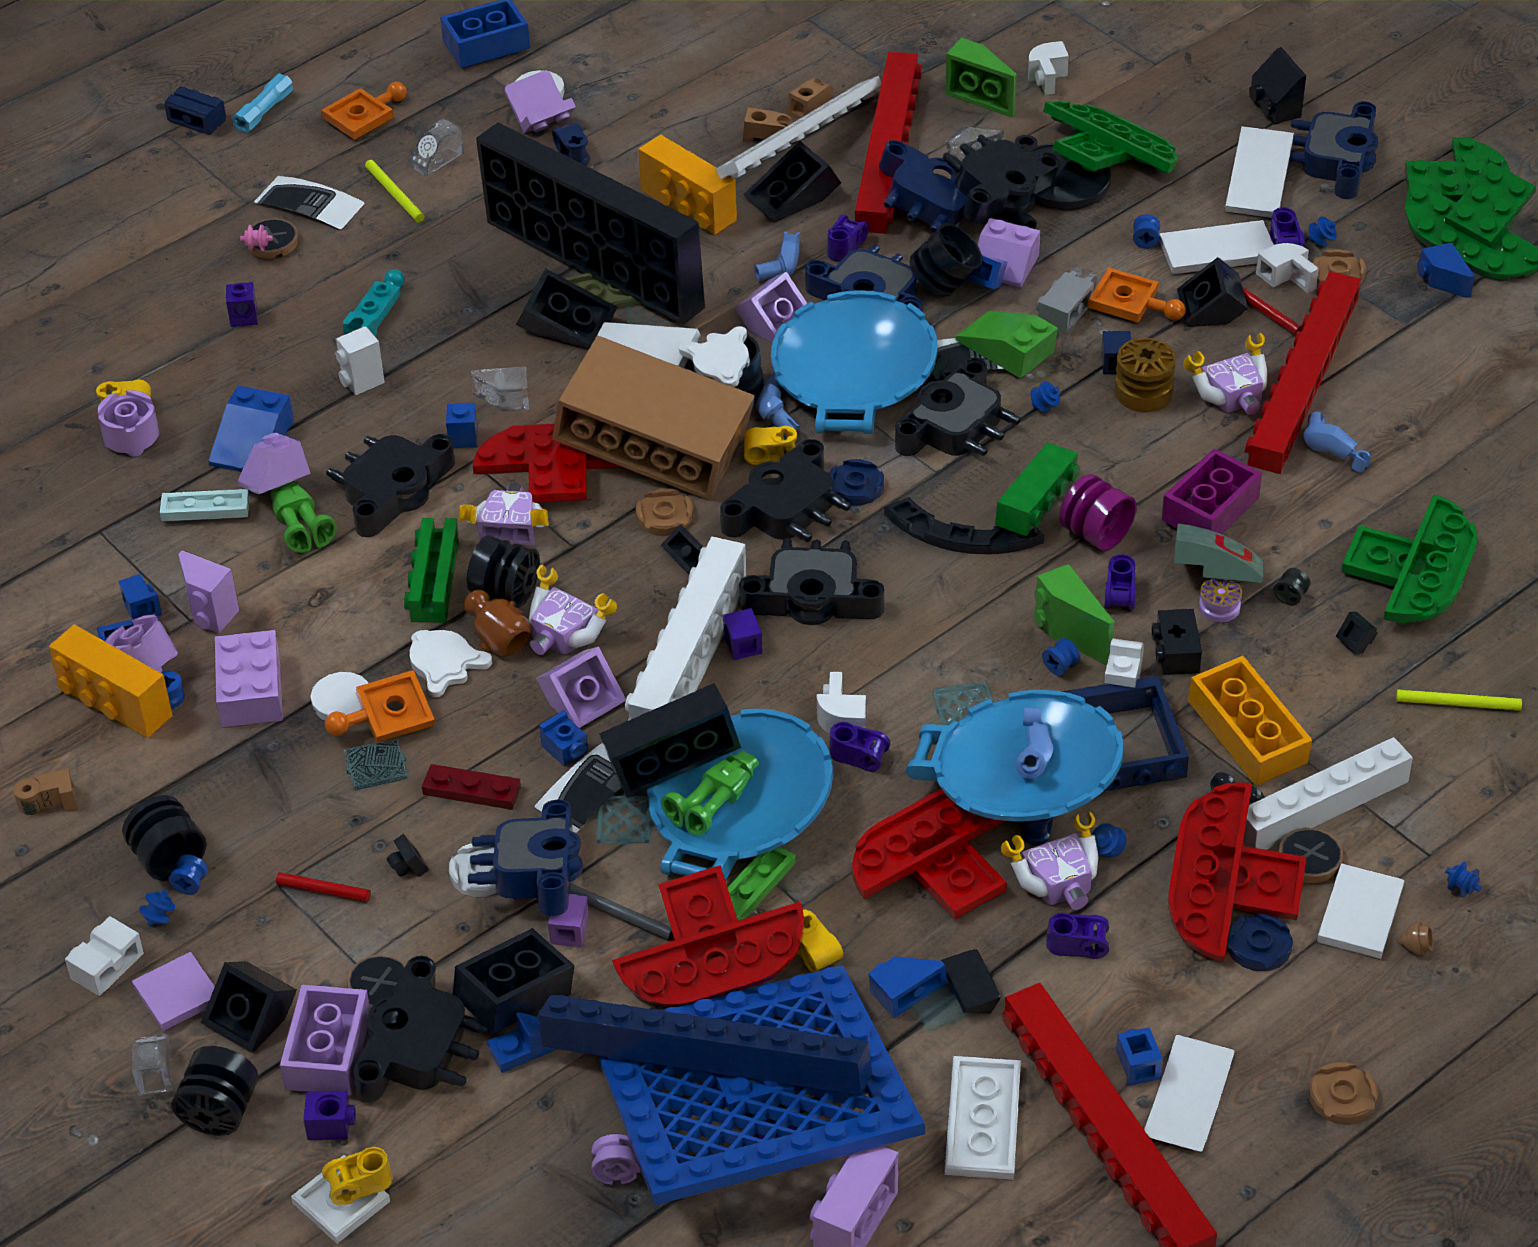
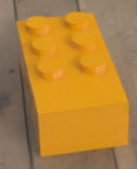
(687, 184)
(110, 681)
(1249, 720)

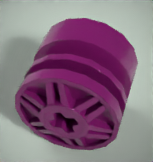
(1097, 512)

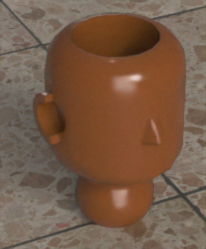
(497, 623)

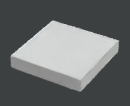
(334, 1219)

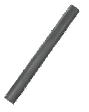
(623, 913)

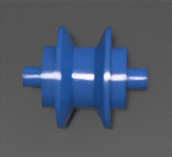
(1322, 232)
(1045, 397)
(1109, 840)
(1463, 879)
(158, 906)

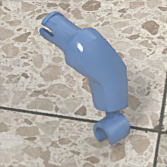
(785, 261)
(770, 405)
(1332, 439)
(1039, 746)

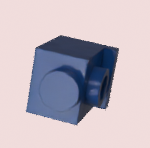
(139, 597)
(563, 738)
(1139, 1056)

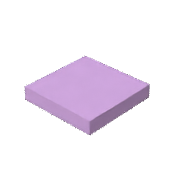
(175, 991)

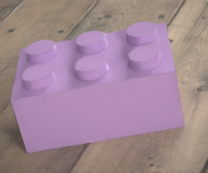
(248, 678)
(325, 1039)
(856, 1199)

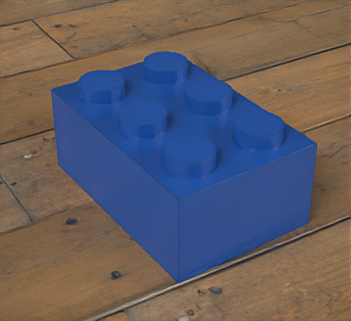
(485, 32)

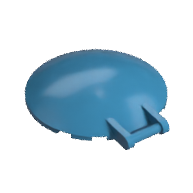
(853, 356)
(979, 755)
(774, 807)

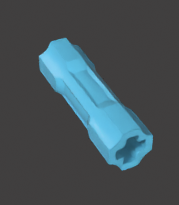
(252, 113)

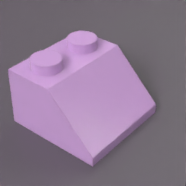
(1013, 244)
(770, 306)
(273, 464)
(209, 592)
(582, 687)

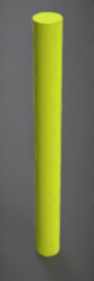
(393, 189)
(1459, 700)

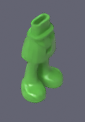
(293, 503)
(723, 781)

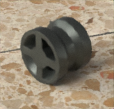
(1292, 586)

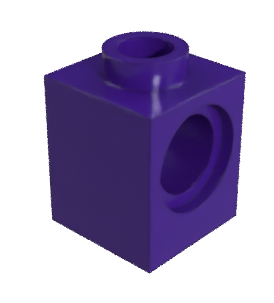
(241, 304)
(742, 634)
(317, 1117)

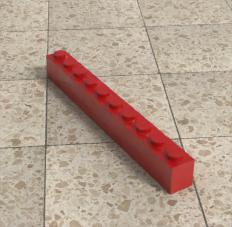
(890, 122)
(1303, 373)
(1106, 1121)

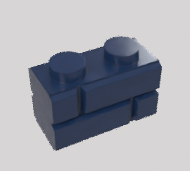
(195, 110)

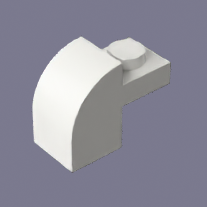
(1046, 64)
(1286, 263)
(1124, 662)
(835, 707)

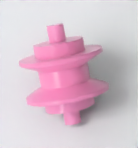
(256, 238)

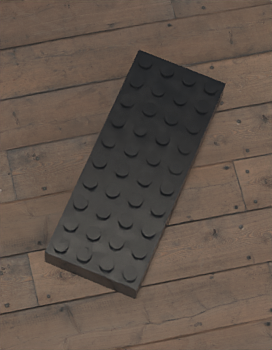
(592, 222)

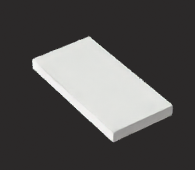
(1259, 171)
(1232, 243)
(652, 340)
(983, 1118)

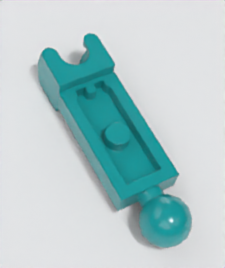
(375, 303)

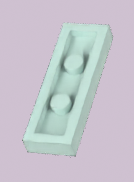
(204, 505)

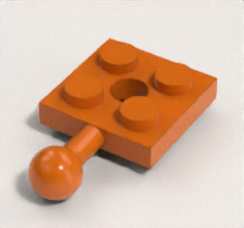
(362, 112)
(1140, 296)
(382, 721)

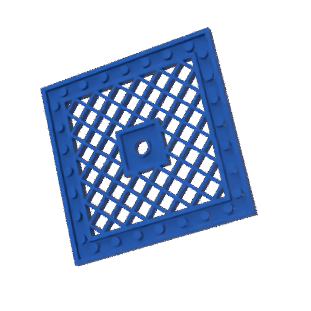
(674, 1175)

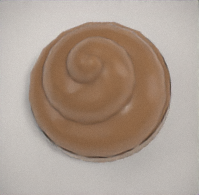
(1418, 938)

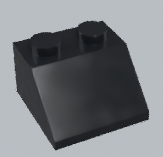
(1279, 87)
(1213, 295)
(247, 1004)

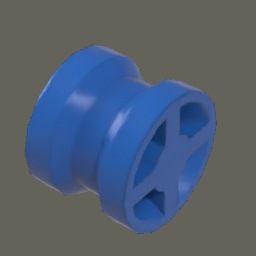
(1143, 225)
(1061, 656)
(174, 688)
(188, 874)

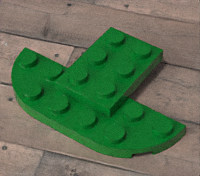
(1108, 139)
(1455, 176)
(1477, 223)
(1422, 570)

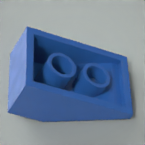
(246, 420)

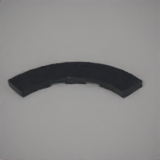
(957, 537)

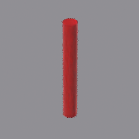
(1271, 312)
(323, 887)

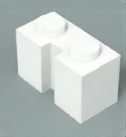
(359, 360)
(106, 957)

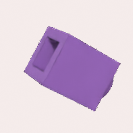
(570, 926)

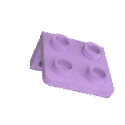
(538, 102)

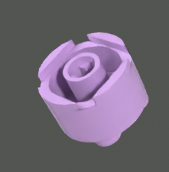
(128, 422)
(145, 642)

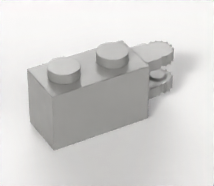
(1066, 300)

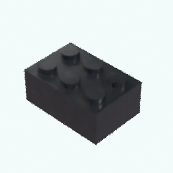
(512, 979)

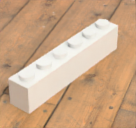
(1327, 794)

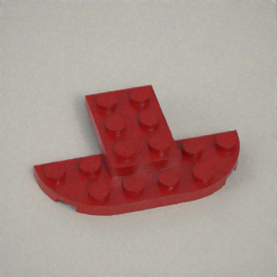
(554, 468)
(933, 846)
(1219, 874)
(710, 946)

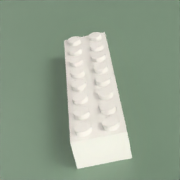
(692, 628)

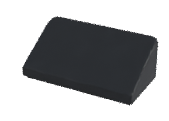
(683, 548)
(971, 982)

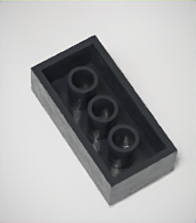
(670, 740)

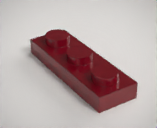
(471, 786)

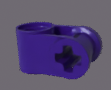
(1286, 227)
(845, 237)
(1120, 582)
(856, 746)
(1075, 935)

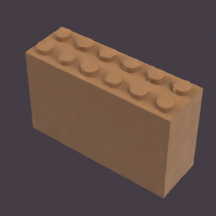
(652, 417)

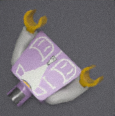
(1234, 381)
(507, 515)
(563, 620)
(1058, 868)

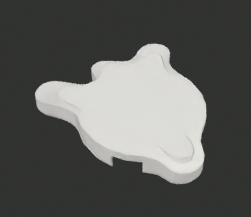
(720, 356)
(443, 659)

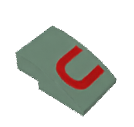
(1217, 554)

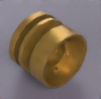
(1145, 374)

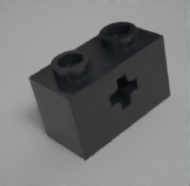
(1177, 641)

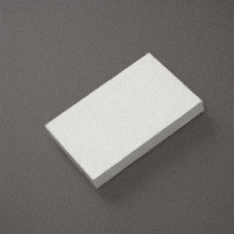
(1360, 911)

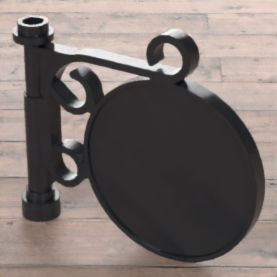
(1070, 189)

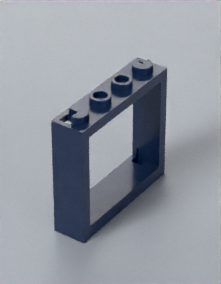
(1124, 698)

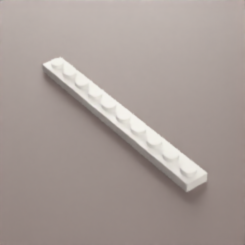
(795, 131)

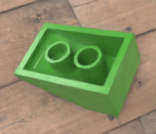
(980, 78)
(1011, 340)
(1072, 612)

